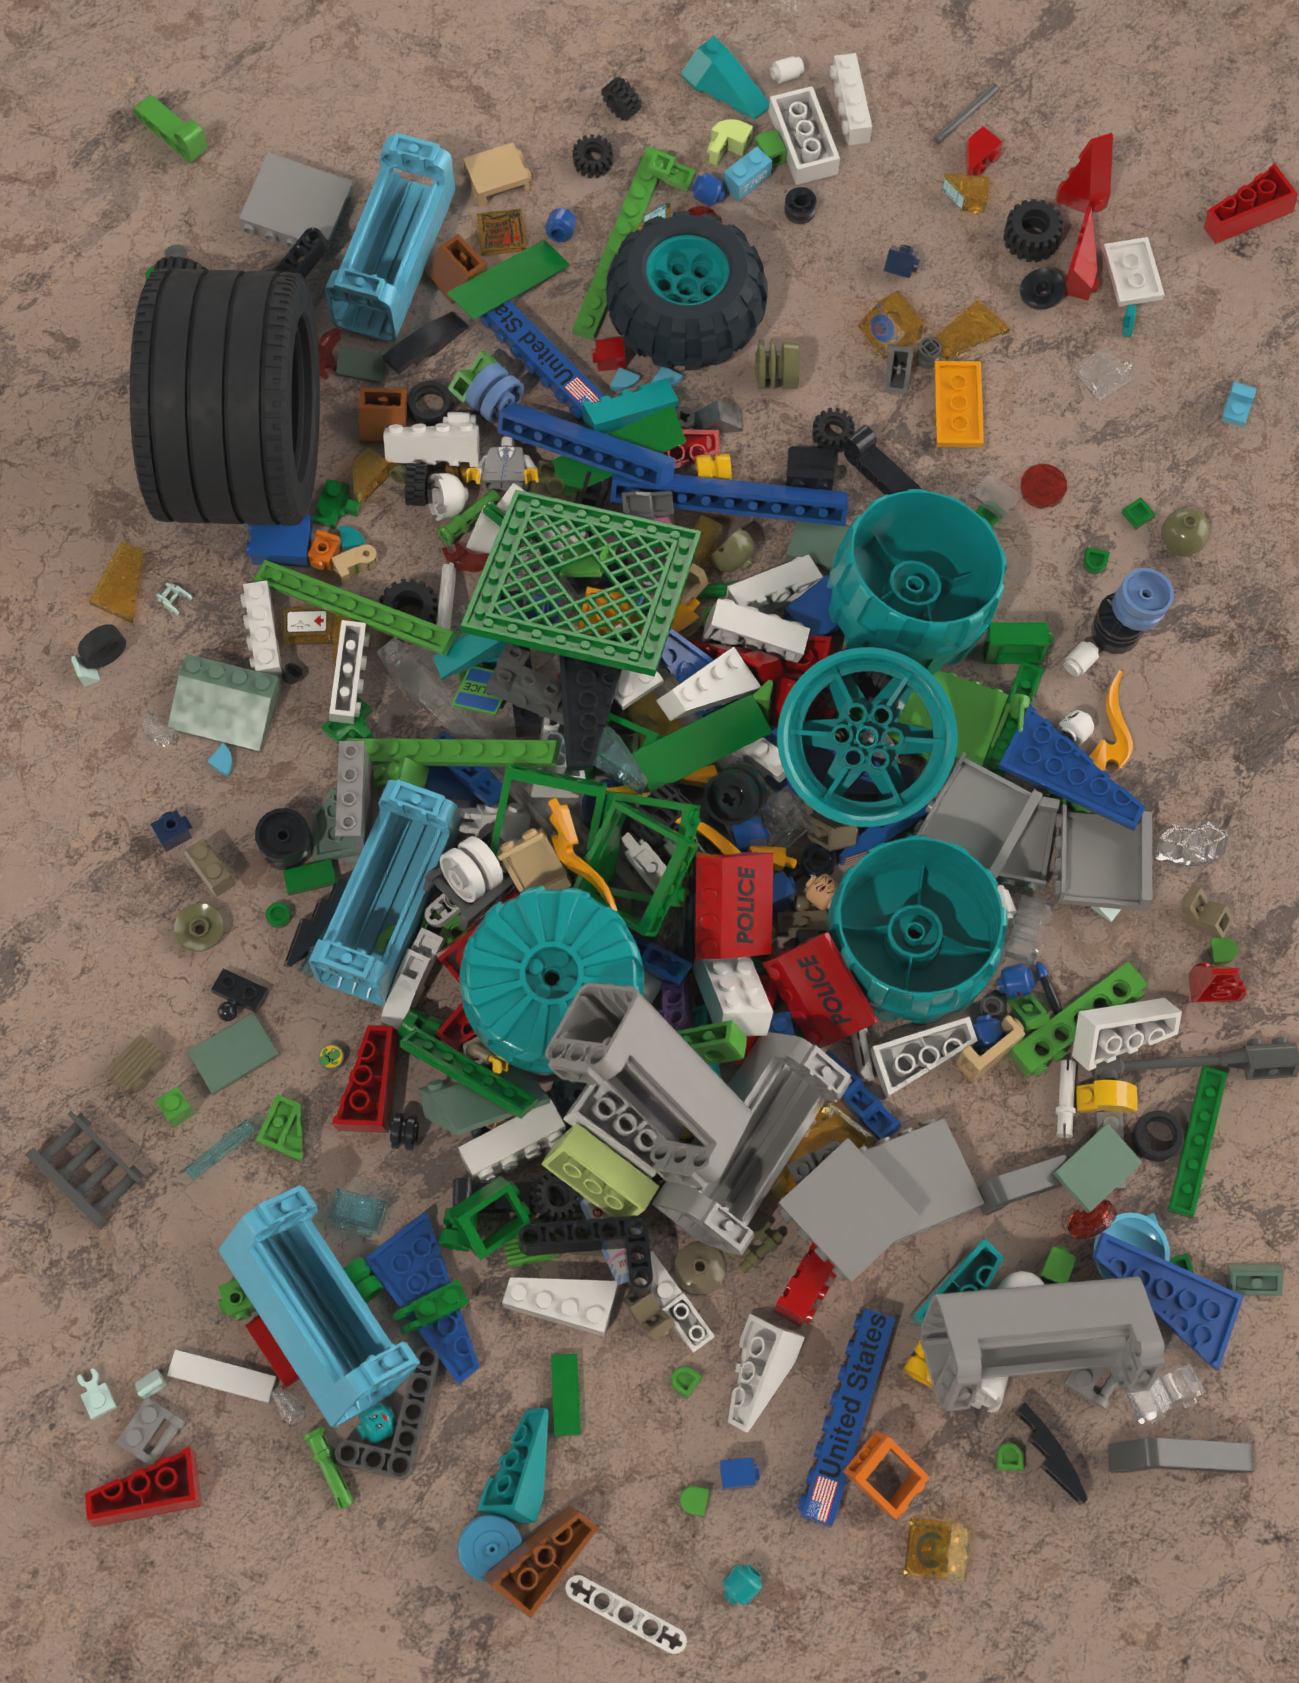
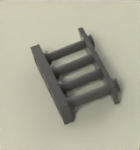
(471, 912)
(62, 1175)

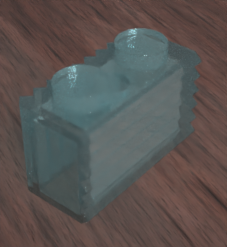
(357, 1212)

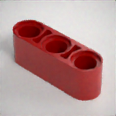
(272, 1351)

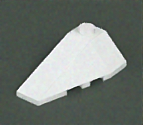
(765, 1361)

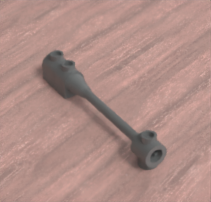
(1256, 1059)

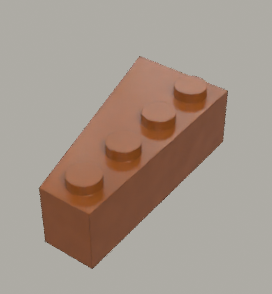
(541, 1561)

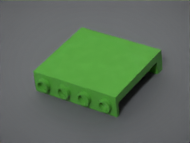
(975, 710)

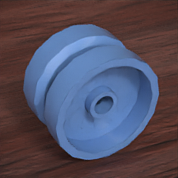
(493, 391)
(1143, 599)

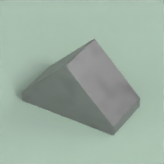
(898, 368)
(719, 417)

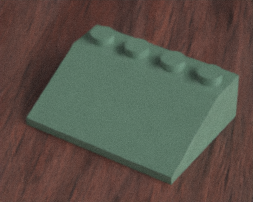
(224, 703)
(464, 1110)

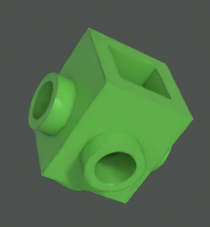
(230, 1293)

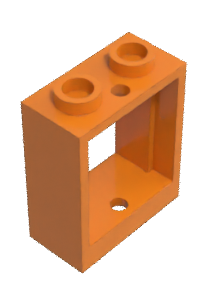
(866, 1462)

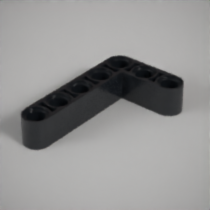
(301, 248)
(595, 1242)

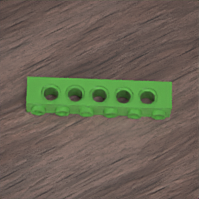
(716, 1041)
(1024, 1054)

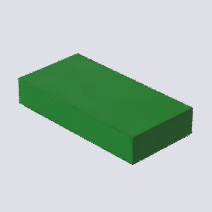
(309, 877)

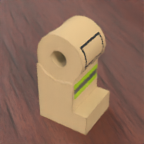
(354, 561)

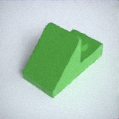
(1028, 1012)

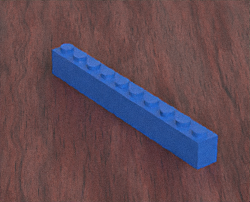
(746, 498)

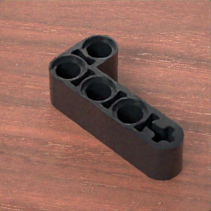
(874, 465)
(466, 1187)

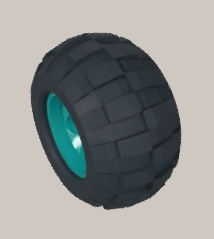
(683, 322)

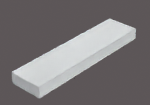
(222, 1376)

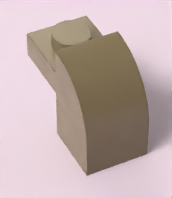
(1204, 914)
(649, 1315)

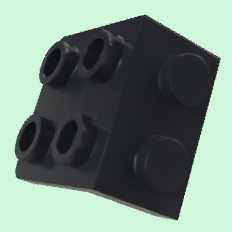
(810, 467)

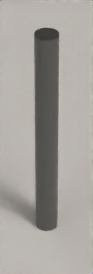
(966, 113)

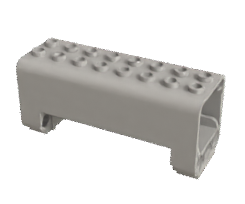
(654, 1075)
(785, 1088)
(1040, 1332)

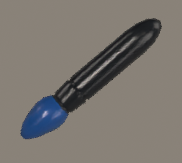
(1051, 995)

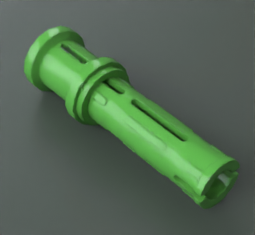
(461, 523)
(324, 1456)

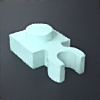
(98, 1397)

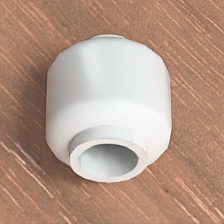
(1076, 726)

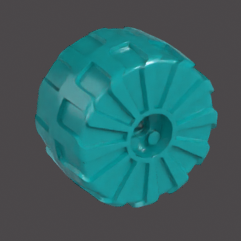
(917, 578)
(925, 890)
(521, 945)

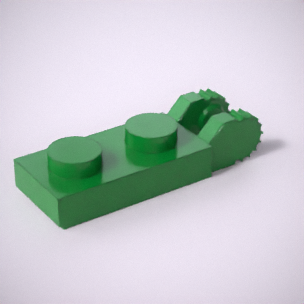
(433, 1306)

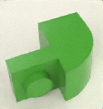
(464, 377)

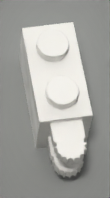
(515, 820)

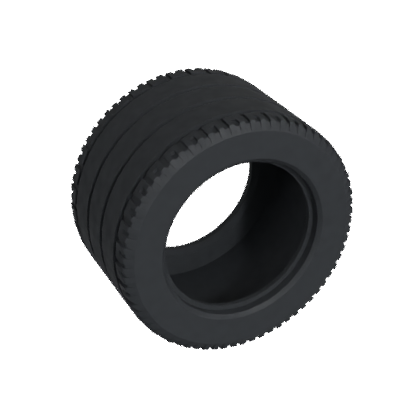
(225, 396)

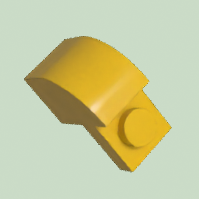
(1108, 1096)

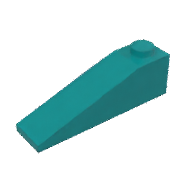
(721, 76)
(470, 651)
(519, 1482)

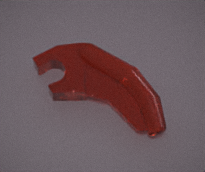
(325, 346)
(465, 560)

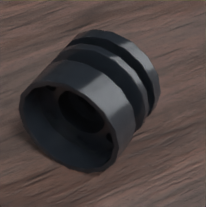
(1110, 632)

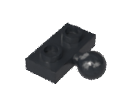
(237, 992)

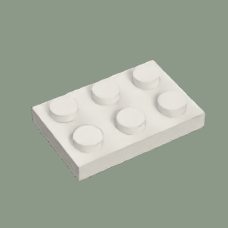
(1133, 271)
(634, 685)

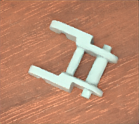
(178, 592)

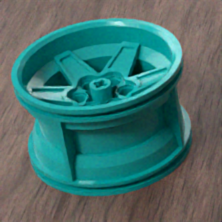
(827, 795)

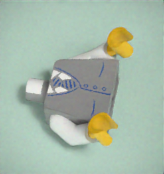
(503, 468)

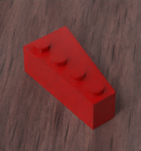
(1251, 206)
(805, 1288)
(148, 1492)

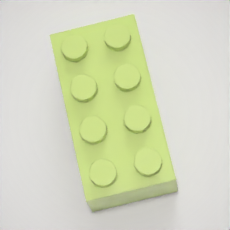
(599, 1173)

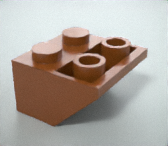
(454, 265)
(379, 410)

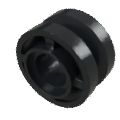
(800, 214)
(816, 851)
(404, 1131)

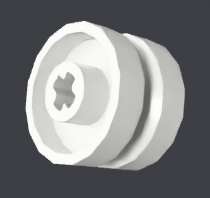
(471, 869)

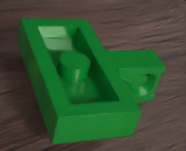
(334, 504)
(340, 731)

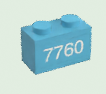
(747, 173)

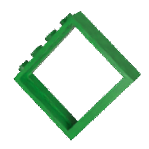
(552, 780)
(688, 828)
(670, 880)

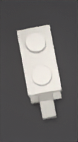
(644, 861)

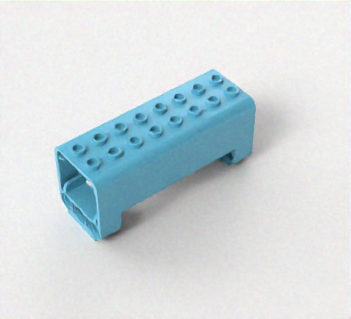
(392, 240)
(386, 889)
(314, 1308)

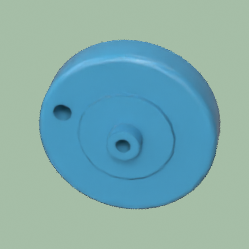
(486, 1543)

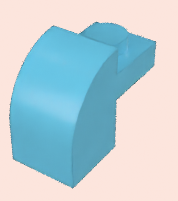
(1238, 404)

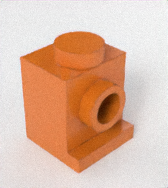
(323, 559)

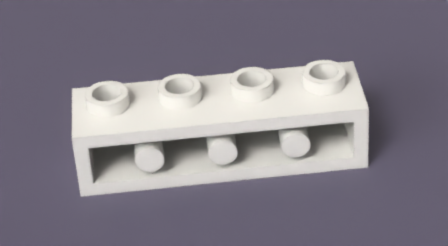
(851, 99)
(262, 627)
(347, 672)

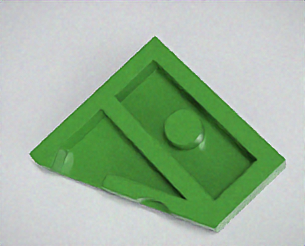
(283, 1128)

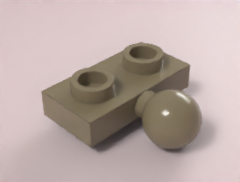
(801, 919)

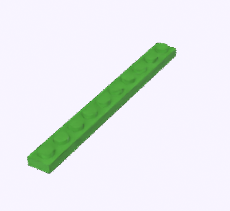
(629, 219)
(356, 608)
(464, 752)

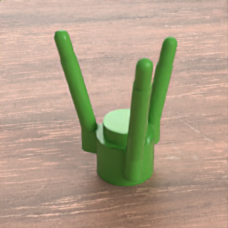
(1017, 707)

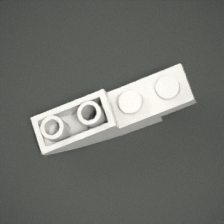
(764, 758)
(411, 977)
(675, 1303)

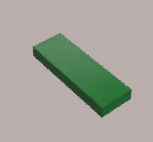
(565, 1395)

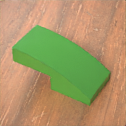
(672, 173)

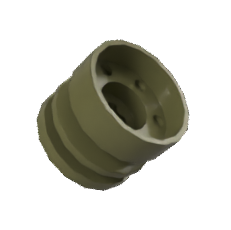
(778, 364)

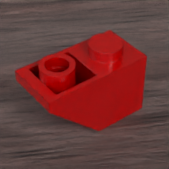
(981, 150)

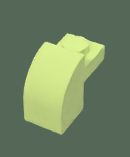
(730, 136)

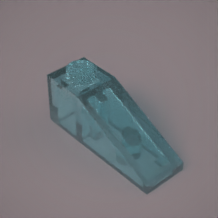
(618, 762)

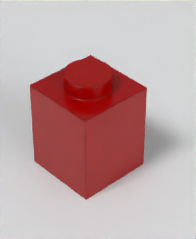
(609, 354)

